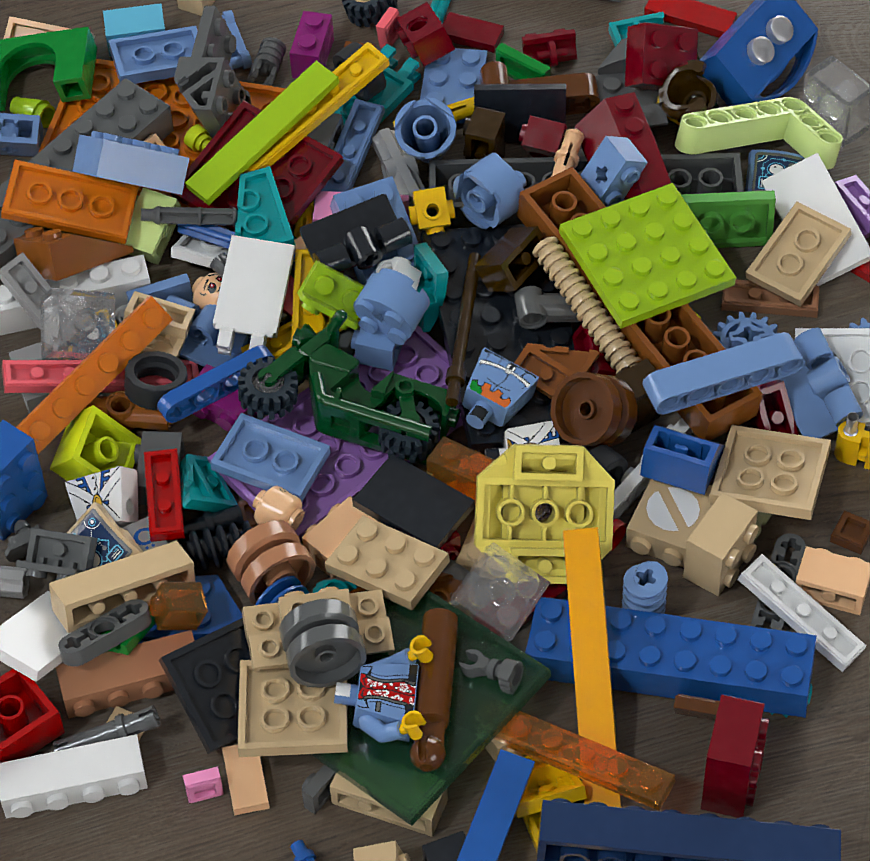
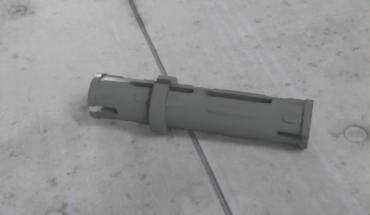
(120, 727)

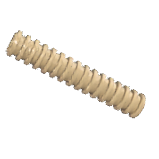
(585, 304)

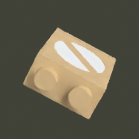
(666, 521)

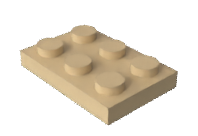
(798, 253)
(387, 560)

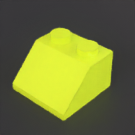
(92, 445)

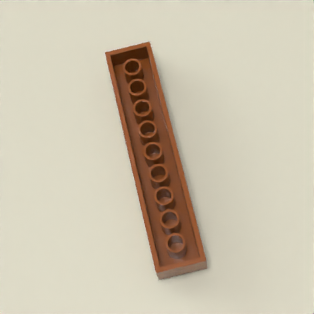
(662, 339)

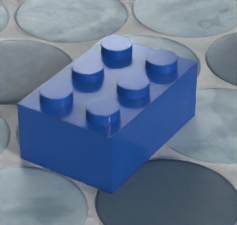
(20, 478)

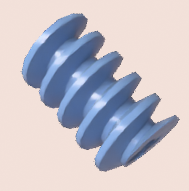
(645, 587)

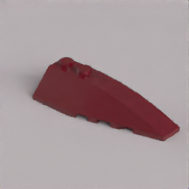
(625, 118)

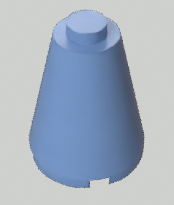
(425, 129)

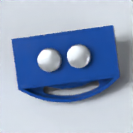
(759, 50)

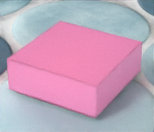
(203, 785)

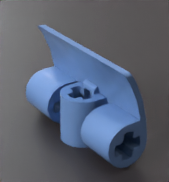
(202, 337)
(820, 389)

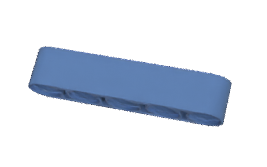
(723, 373)

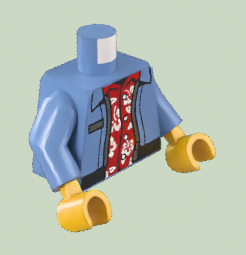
(387, 694)

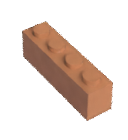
(118, 678)

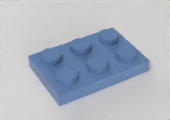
(151, 54)
(453, 76)
(270, 456)

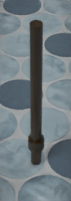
(456, 373)

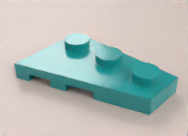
(261, 209)

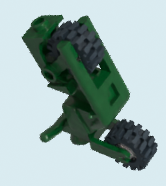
(402, 408)

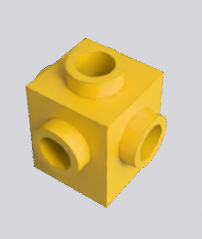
(435, 199)

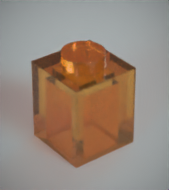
(178, 606)

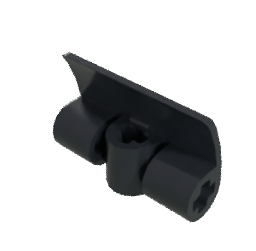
(356, 235)

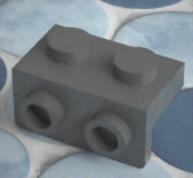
(58, 554)

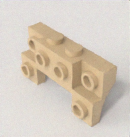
(263, 623)

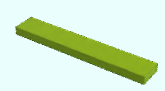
(262, 132)

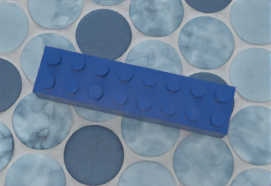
(685, 656)

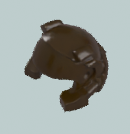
(687, 91)

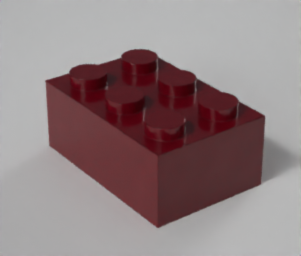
(734, 756)

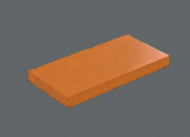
(69, 201)

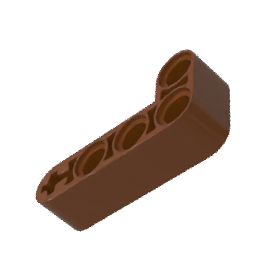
(581, 88)

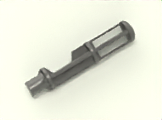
(188, 215)

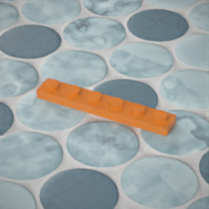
(94, 373)

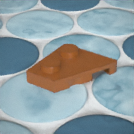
(554, 364)

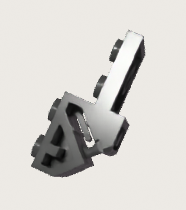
(206, 76)

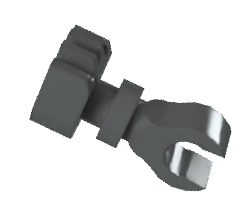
(508, 672)

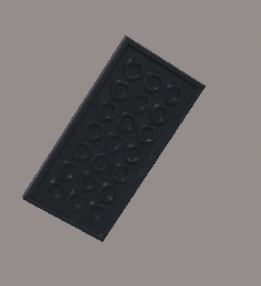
(492, 324)

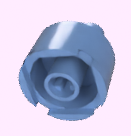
(489, 191)
(390, 305)

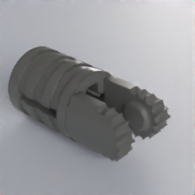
(267, 60)

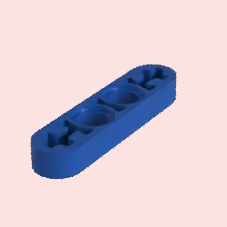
(215, 383)

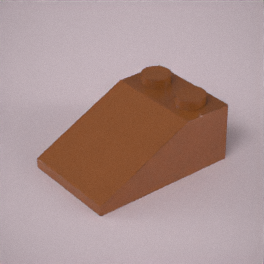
(63, 254)

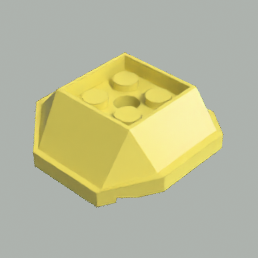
(539, 474)

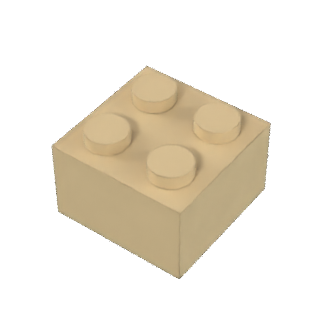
(721, 544)

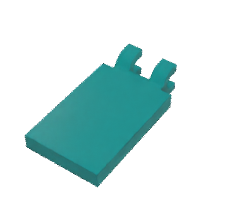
(397, 88)

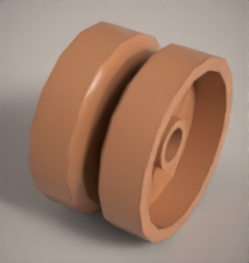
(267, 555)

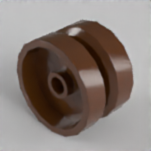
(593, 409)

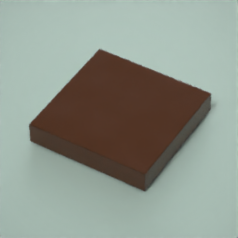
(696, 706)

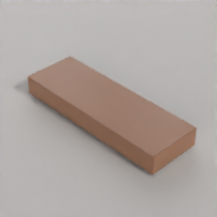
(750, 297)

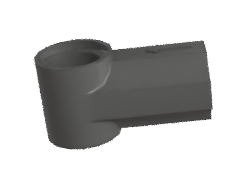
(538, 308)

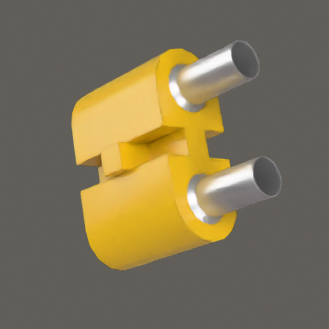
(853, 442)

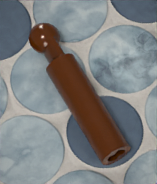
(435, 688)

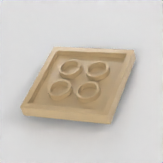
(772, 471)
(287, 717)

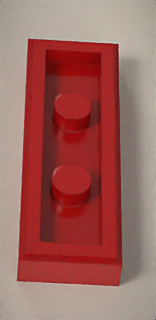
(693, 14)
(164, 495)

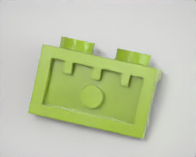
(330, 291)

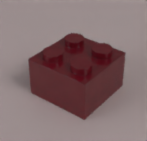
(655, 52)

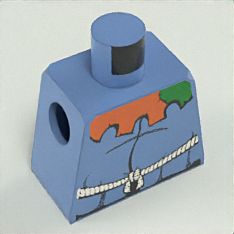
(497, 390)

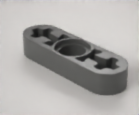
(85, 642)

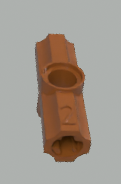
(129, 414)

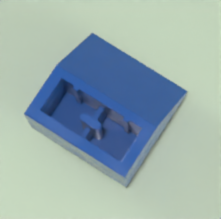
(680, 459)

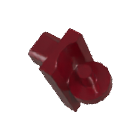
(551, 47)

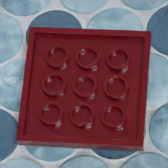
(297, 174)

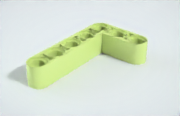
(759, 123)

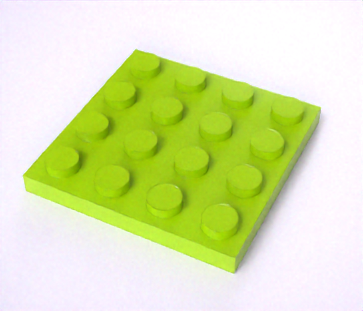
(647, 255)

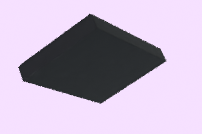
(520, 102)
(413, 502)

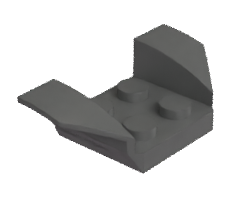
(612, 83)

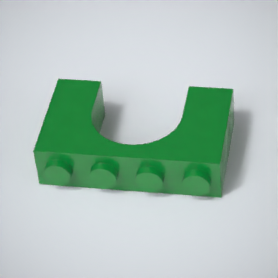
(69, 50)

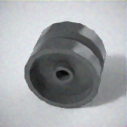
(322, 643)

